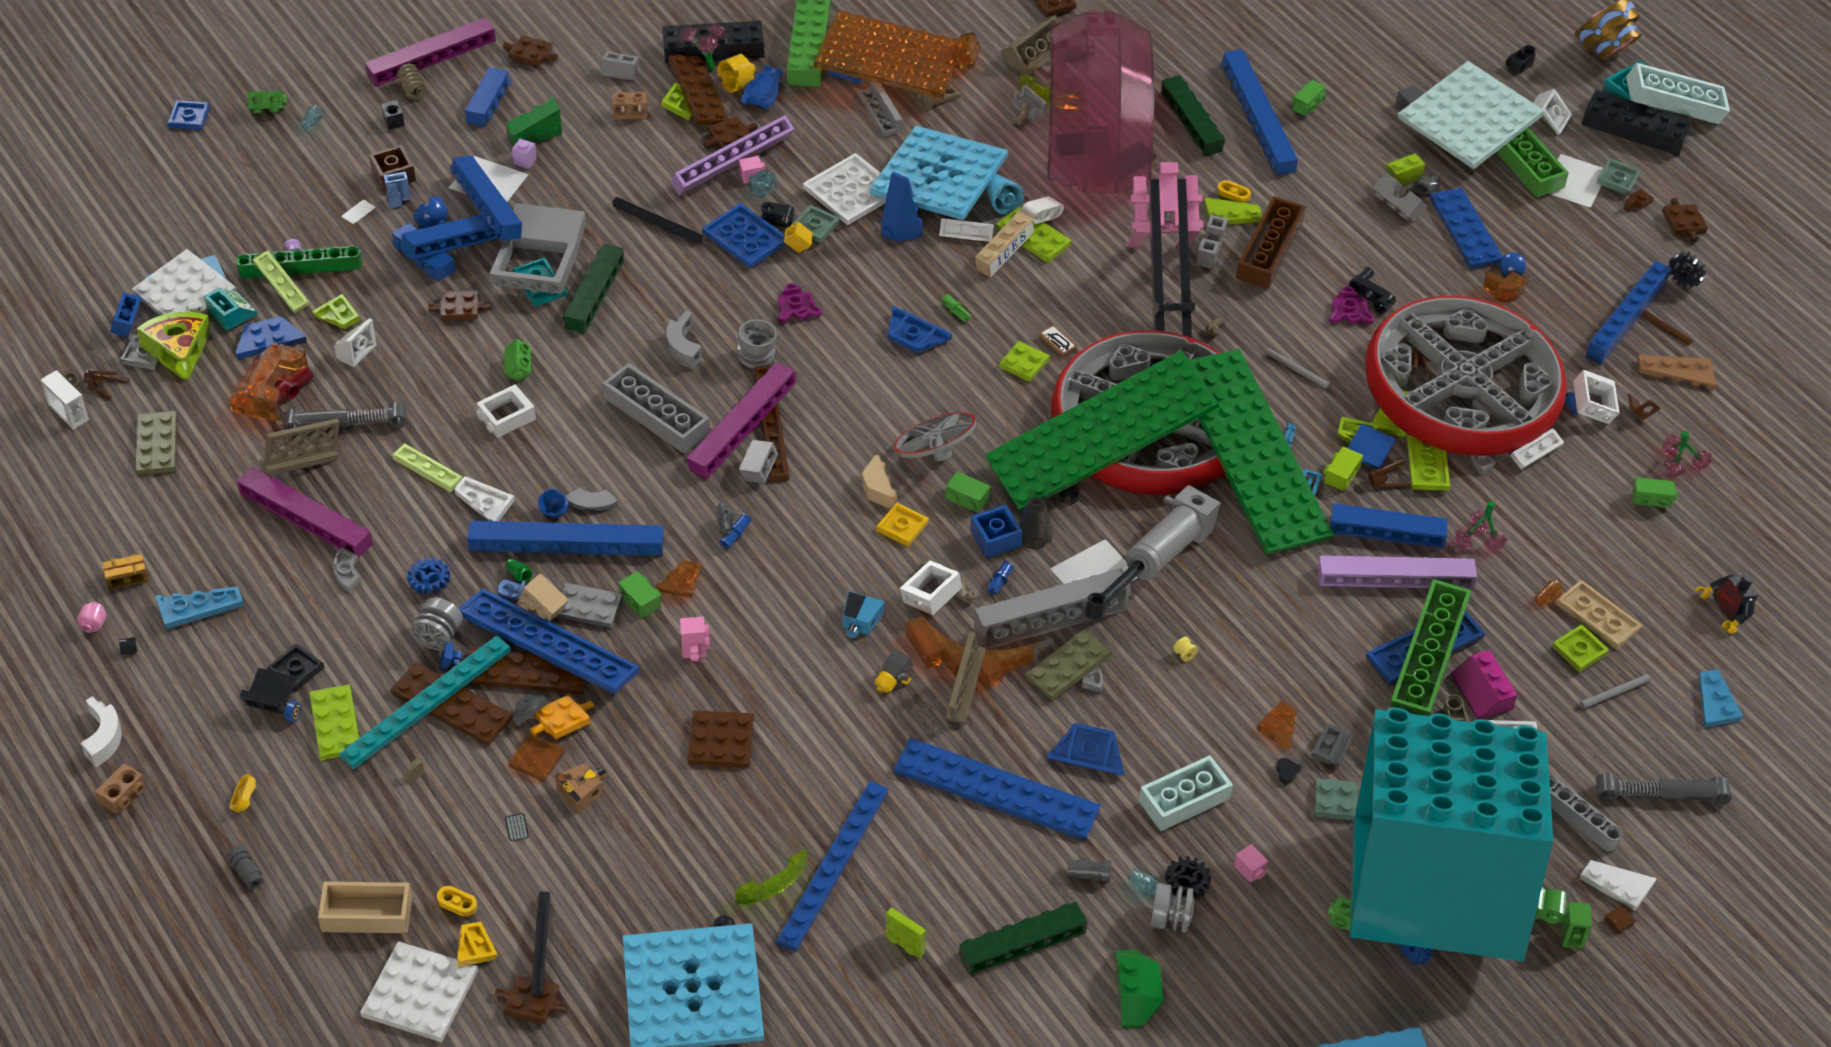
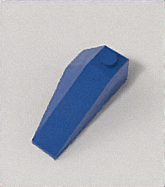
(900, 214)

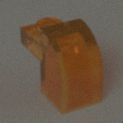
(1505, 289)

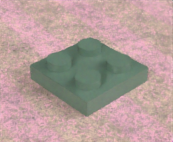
(1618, 176)
(818, 222)
(1335, 799)

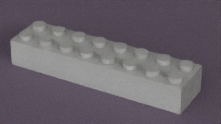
(1044, 610)

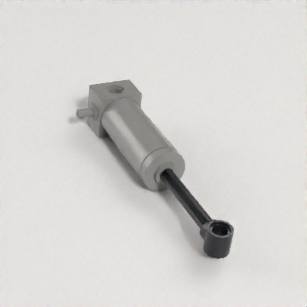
(1189, 520)

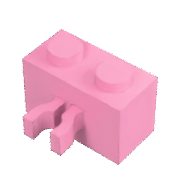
(694, 637)

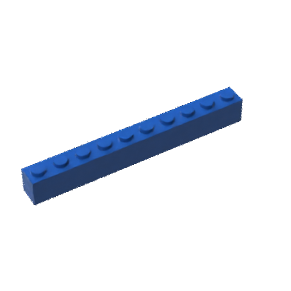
(1259, 112)
(566, 538)

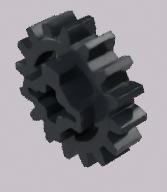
(1687, 269)
(1188, 876)

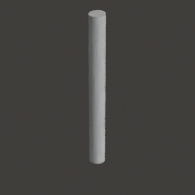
(1297, 368)
(1615, 691)

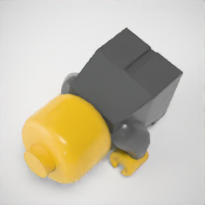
(893, 670)

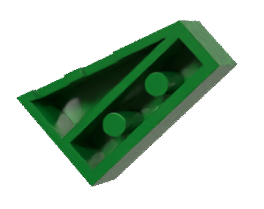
(536, 125)

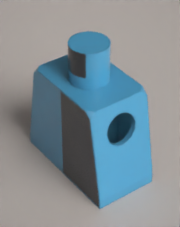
(861, 614)

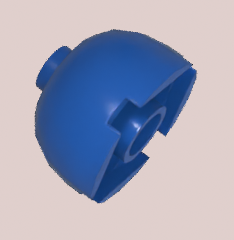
(432, 213)

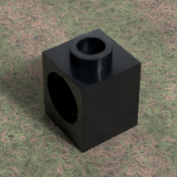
(392, 114)

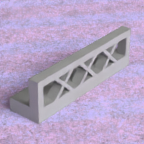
(885, 109)

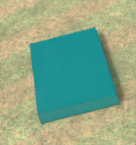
(542, 268)

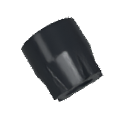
(128, 645)

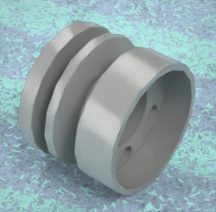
(756, 343)
(436, 623)
(1172, 908)

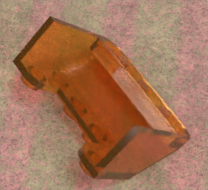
(252, 394)

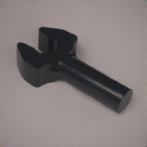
(1070, 491)

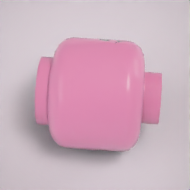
(91, 617)

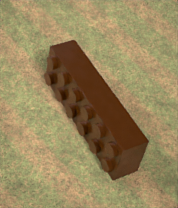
(1270, 242)

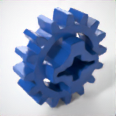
(428, 576)

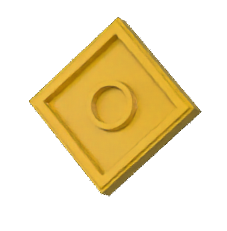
(902, 524)

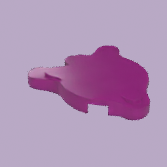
(796, 304)
(1350, 307)

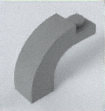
(680, 349)

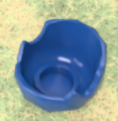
(1512, 263)
(553, 503)

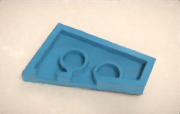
(1717, 700)

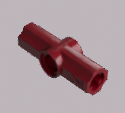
(290, 386)

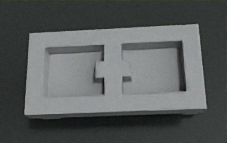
(620, 66)
(1037, 105)

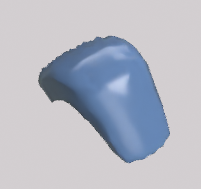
(510, 589)

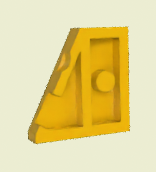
(474, 945)

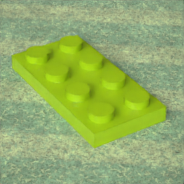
(1045, 240)
(1427, 466)
(334, 720)

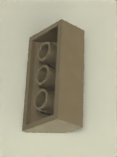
(1031, 48)

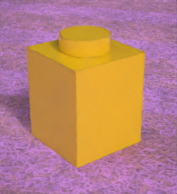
(798, 237)

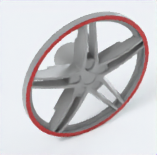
(936, 437)

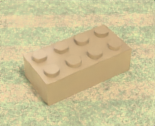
(365, 907)

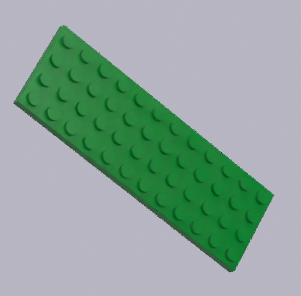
(1101, 430)
(1258, 457)

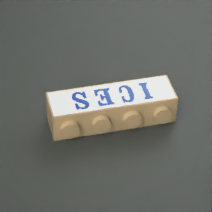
(1004, 244)

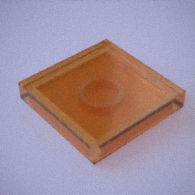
(536, 757)

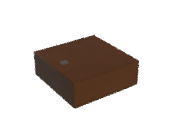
(1620, 919)

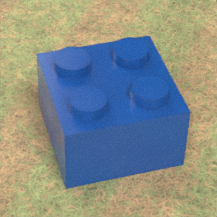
(996, 531)

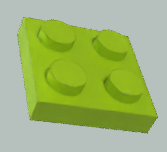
(1024, 361)
(1580, 648)
(905, 933)

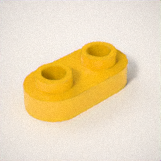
(1234, 191)
(242, 793)
(458, 901)

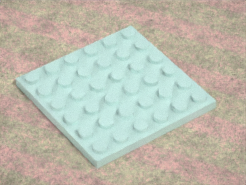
(1470, 114)

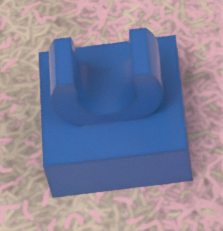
(449, 656)

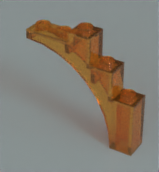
(936, 648)

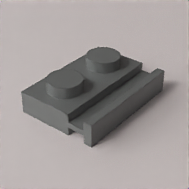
(1332, 745)

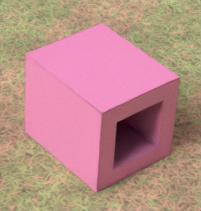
(749, 167)
(1251, 863)

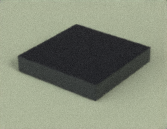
(297, 663)

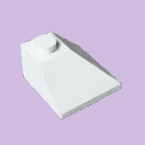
(1555, 111)
(356, 344)

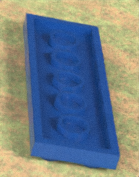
(1466, 228)
(1390, 657)

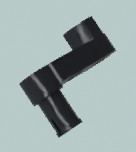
(1381, 298)

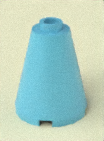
(1004, 194)

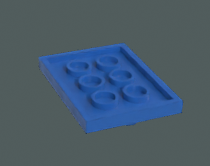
(745, 235)

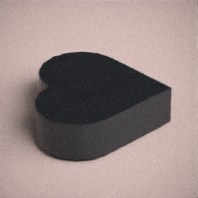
(1287, 770)

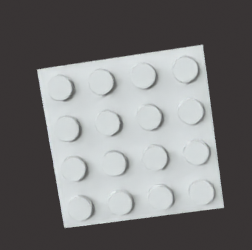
(846, 189)
(181, 285)
(419, 991)

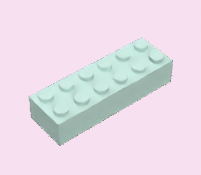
(1677, 93)

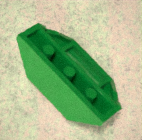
(1138, 987)

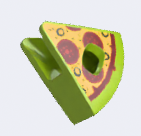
(176, 340)

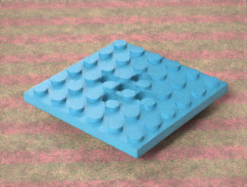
(942, 171)
(719, 961)

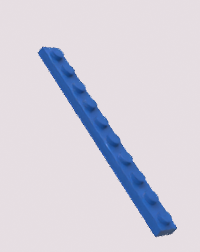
(832, 866)

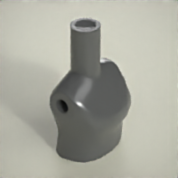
(1426, 185)
(725, 517)

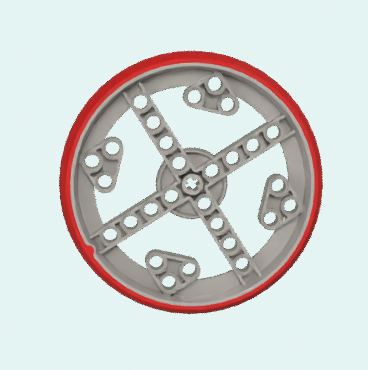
(1126, 356)
(1465, 375)

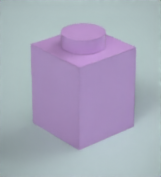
(524, 154)

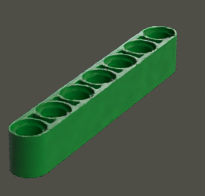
(305, 261)

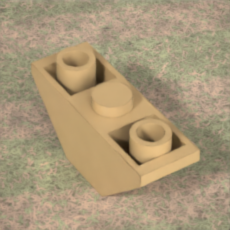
(878, 484)

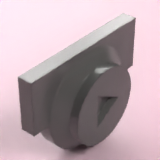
(527, 707)

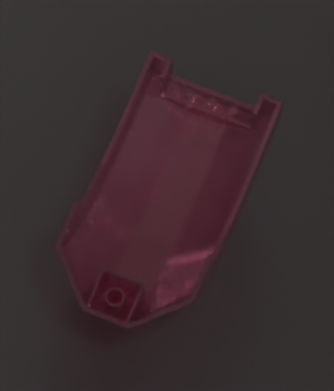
(1100, 102)

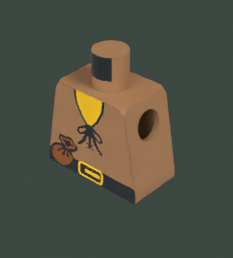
(581, 785)

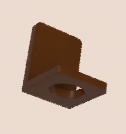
(1638, 409)

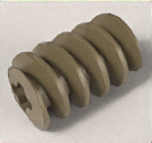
(411, 82)

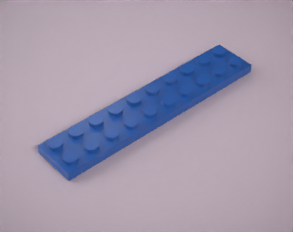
(548, 641)
(997, 788)

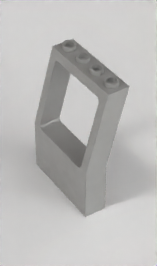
(542, 230)

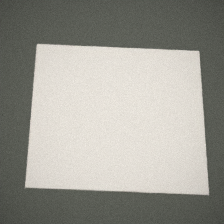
(504, 178)
(1581, 181)
(1090, 562)

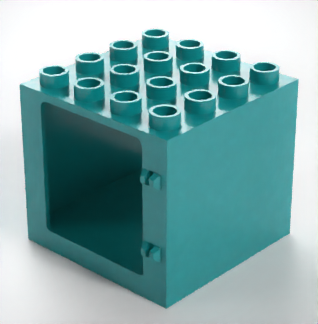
(1450, 834)

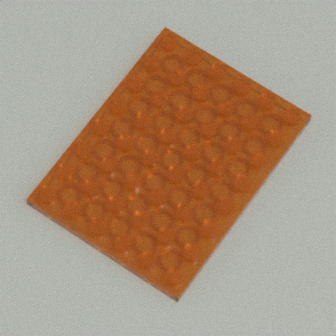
(888, 54)

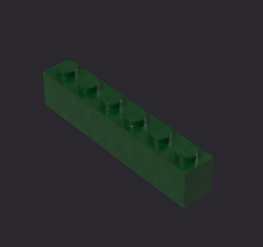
(1192, 115)
(593, 288)
(1022, 938)

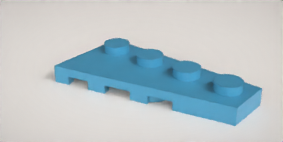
(187, 608)

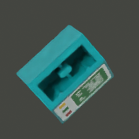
(228, 308)

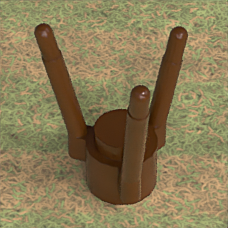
(1417, 358)
(96, 377)
(1379, 476)

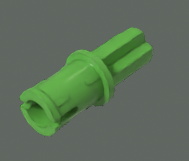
(955, 308)

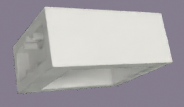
(1586, 383)
(64, 399)
(511, 422)
(926, 602)

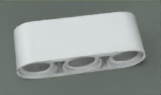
(1043, 209)

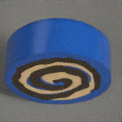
(292, 711)

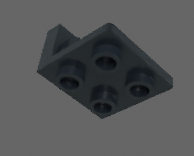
(269, 691)

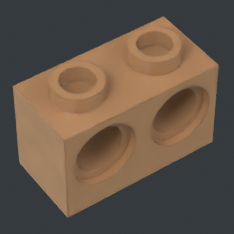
(629, 105)
(120, 789)

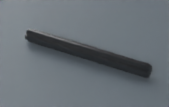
(657, 220)
(540, 944)

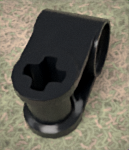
(1522, 59)
(779, 214)

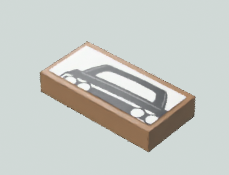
(1058, 341)

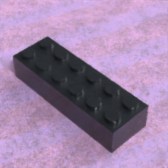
(740, 38)
(1637, 122)

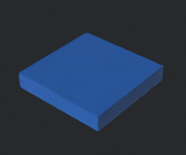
(188, 115)
(1372, 445)

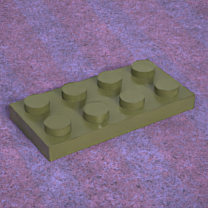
(156, 443)
(1068, 665)

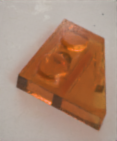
(681, 580)
(1279, 724)

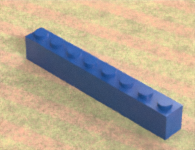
(486, 198)
(1628, 312)

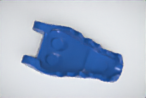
(763, 88)

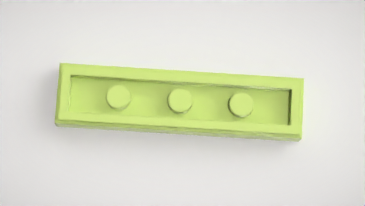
(281, 282)
(427, 467)

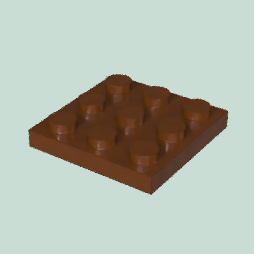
(721, 739)

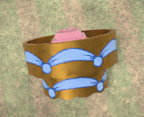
(1610, 29)

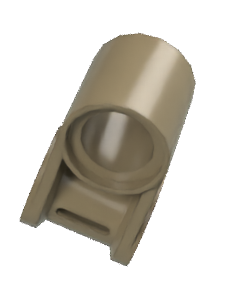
(1457, 711)

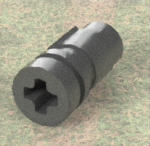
(246, 869)
(1090, 870)

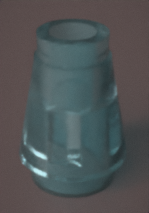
(311, 117)
(1144, 882)

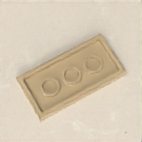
(1598, 614)

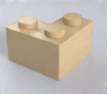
(542, 598)

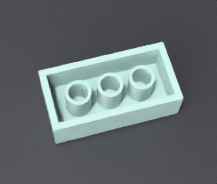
(1185, 793)

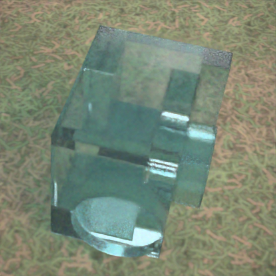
(762, 183)

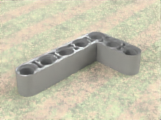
(1584, 816)

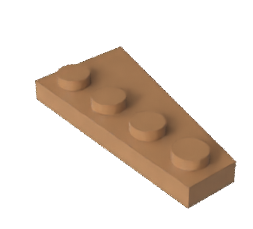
(1679, 368)

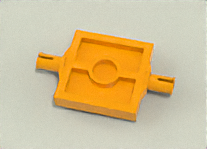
(562, 717)

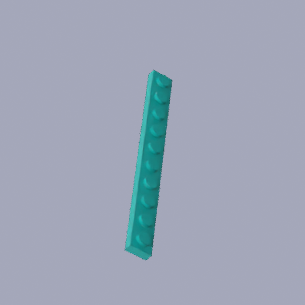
(424, 702)

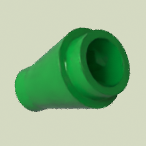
(519, 570)

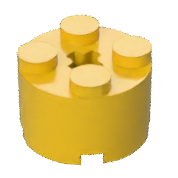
(735, 73)

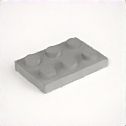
(590, 605)

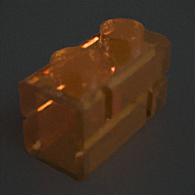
(967, 51)

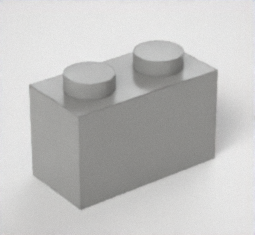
(758, 461)

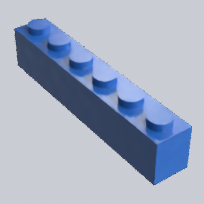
(446, 237)
(1388, 525)

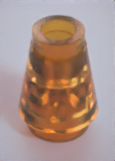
(1551, 591)

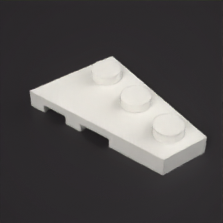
(484, 499)
(1618, 883)

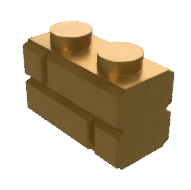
(125, 571)

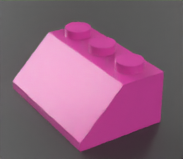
(1484, 685)

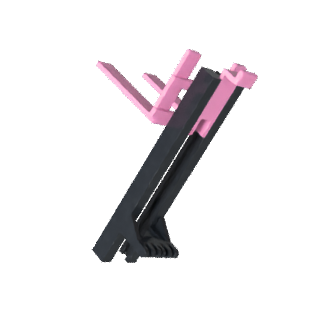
(1182, 199)

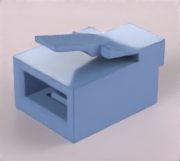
(397, 189)

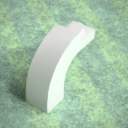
(107, 738)

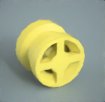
(1185, 649)

